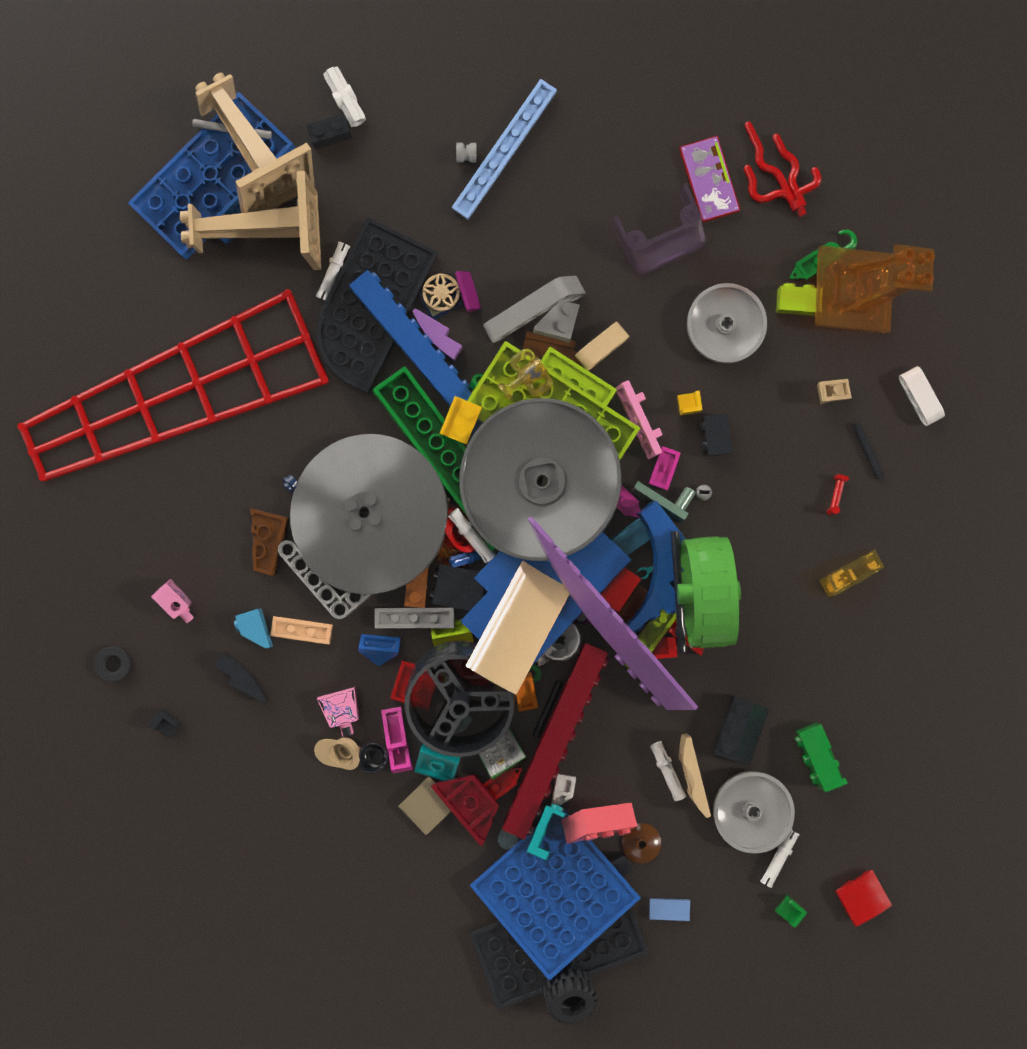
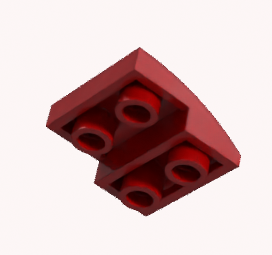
(863, 898)

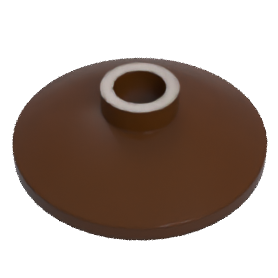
(645, 833)

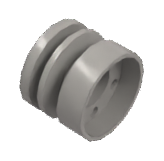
(571, 647)

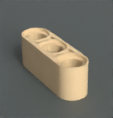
(602, 346)

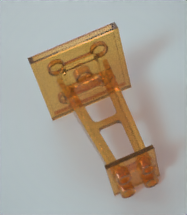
(859, 285)

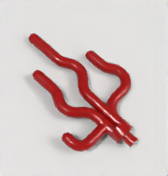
(790, 192)

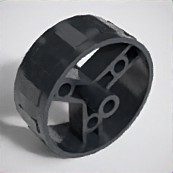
(458, 702)

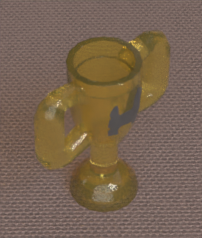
(527, 375)

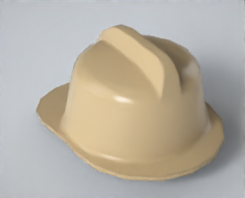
(338, 753)

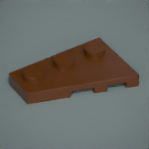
(267, 533)

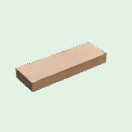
(301, 630)

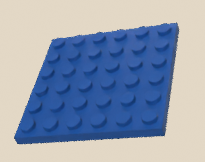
(558, 902)

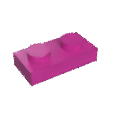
(664, 468)

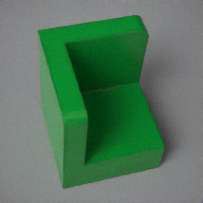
(791, 911)

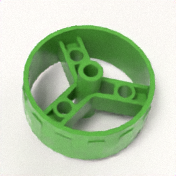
(709, 592)

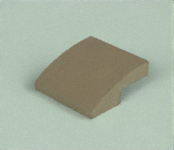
(424, 807)

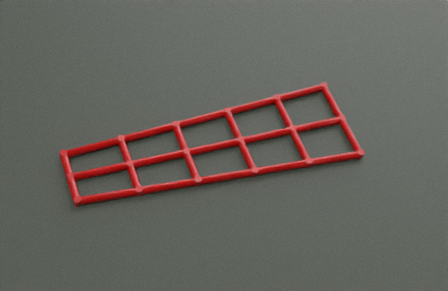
(196, 383)

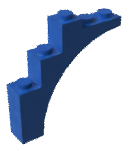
(660, 593)

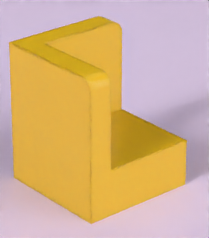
(689, 403)

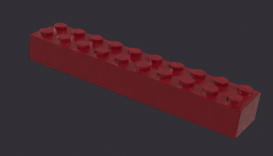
(554, 740)

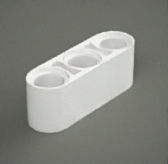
(921, 396)

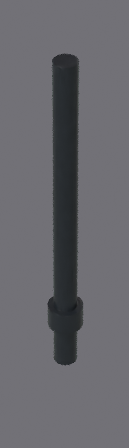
(681, 630)

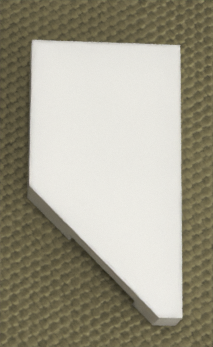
(563, 789)

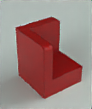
(665, 648)

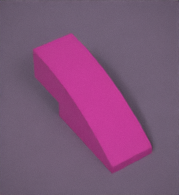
(396, 740)

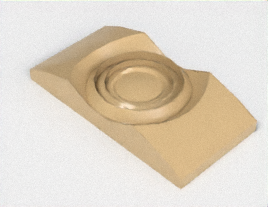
(692, 774)

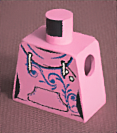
(171, 593)
(341, 709)

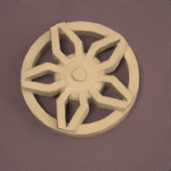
(441, 292)

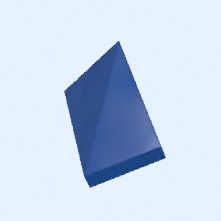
(379, 648)

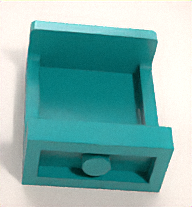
(534, 847)

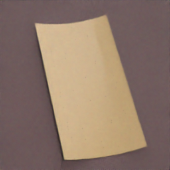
(518, 628)

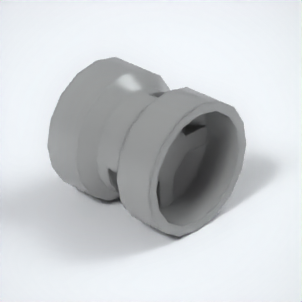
(466, 152)

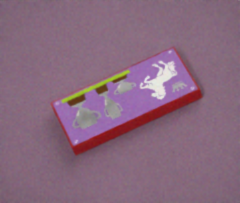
(709, 179)

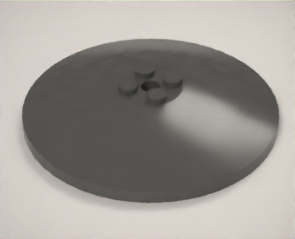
(531, 442)
(403, 521)

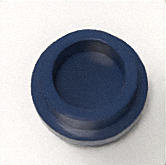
(289, 483)

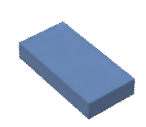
(669, 909)

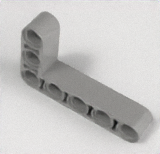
(557, 291)
(318, 589)

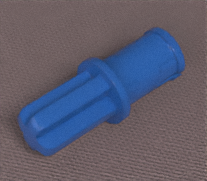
(464, 558)

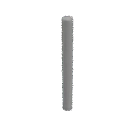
(220, 127)

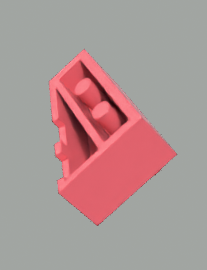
(599, 822)

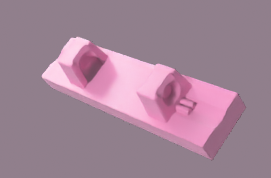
(634, 411)

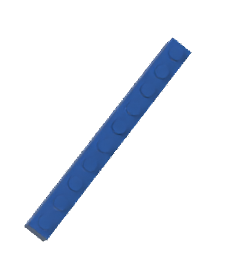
(410, 340)

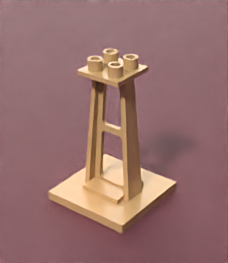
(271, 179)
(276, 223)

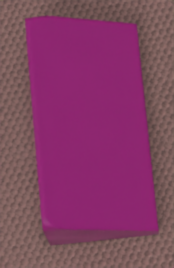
(467, 291)

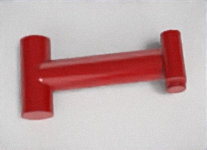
(834, 507)

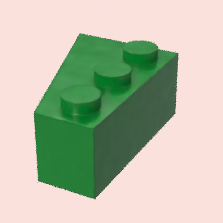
(819, 757)

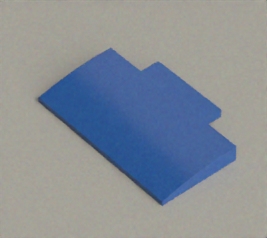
(203, 176)
(597, 562)

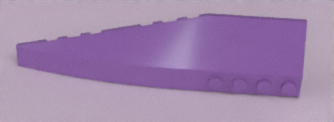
(614, 631)

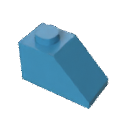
(253, 627)

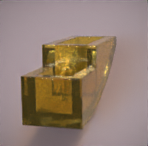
(851, 573)

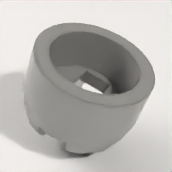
(703, 497)

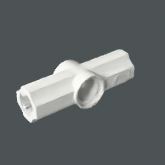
(344, 96)

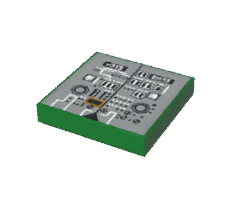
(503, 755)

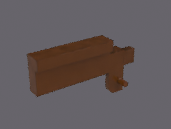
(540, 344)

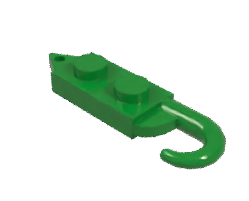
(808, 265)

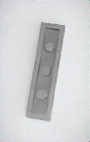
(414, 617)

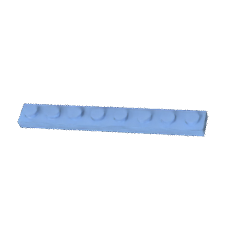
(504, 149)

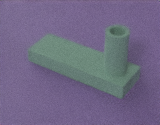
(676, 510)

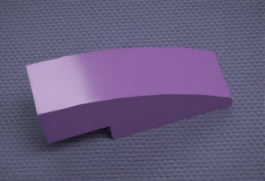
(438, 335)

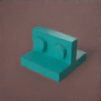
(436, 764)

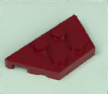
(469, 803)

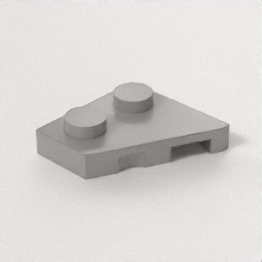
(558, 322)

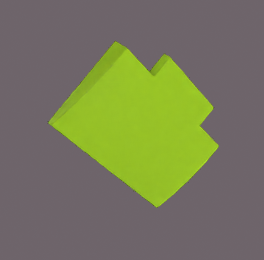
(570, 385)

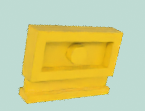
(460, 420)

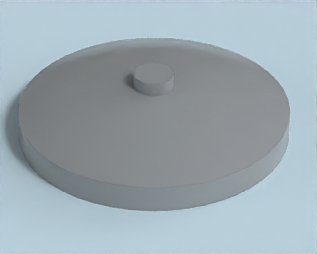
(726, 323)
(753, 812)

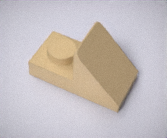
(833, 390)

